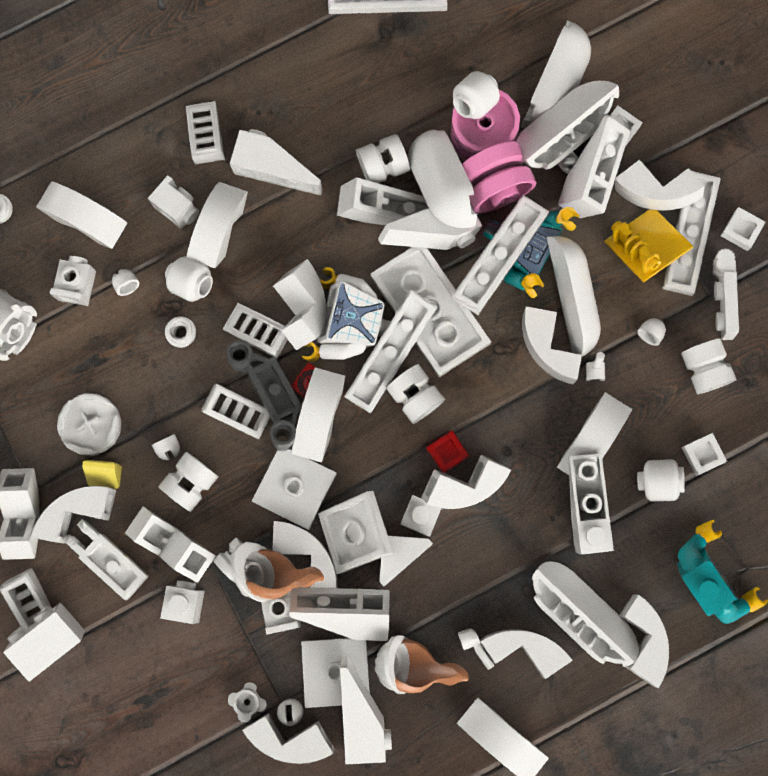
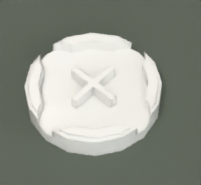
(89, 424)

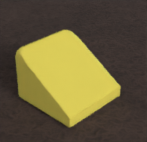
(102, 473)

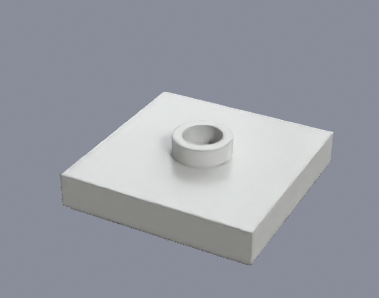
(294, 488)
(355, 532)
(322, 669)

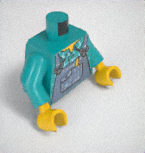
(526, 269)
(709, 583)

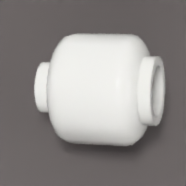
(475, 95)
(188, 279)
(661, 480)

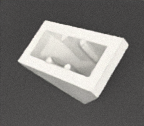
(404, 553)

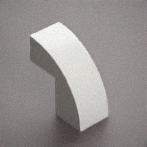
(645, 191)
(82, 214)
(215, 224)
(306, 298)
(538, 334)
(317, 414)
(598, 431)
(452, 493)
(87, 501)
(20, 512)
(296, 541)
(170, 544)
(654, 647)
(543, 652)
(502, 740)
(305, 747)

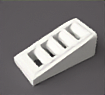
(205, 154)
(278, 342)
(241, 401)
(13, 598)

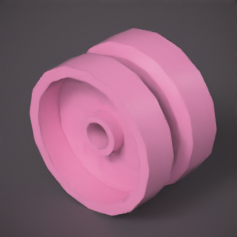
(495, 127)
(498, 177)

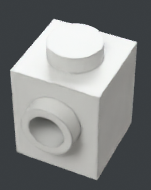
(182, 603)

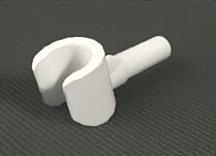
(596, 369)
(470, 639)

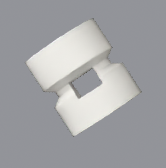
(373, 164)
(708, 366)
(422, 402)
(196, 473)

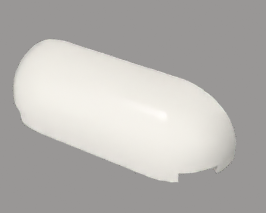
(562, 71)
(567, 124)
(442, 179)
(575, 294)
(584, 615)

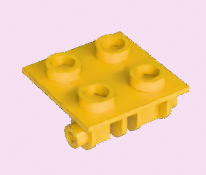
(647, 244)

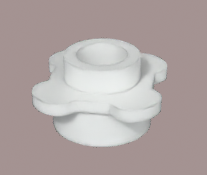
(246, 711)

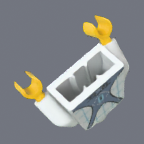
(351, 318)

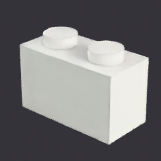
(44, 641)

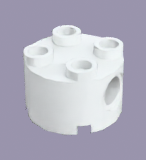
(15, 325)

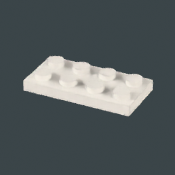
(452, 330)

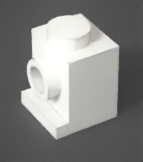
(174, 203)
(80, 288)
(277, 623)

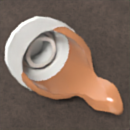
(268, 573)
(410, 667)

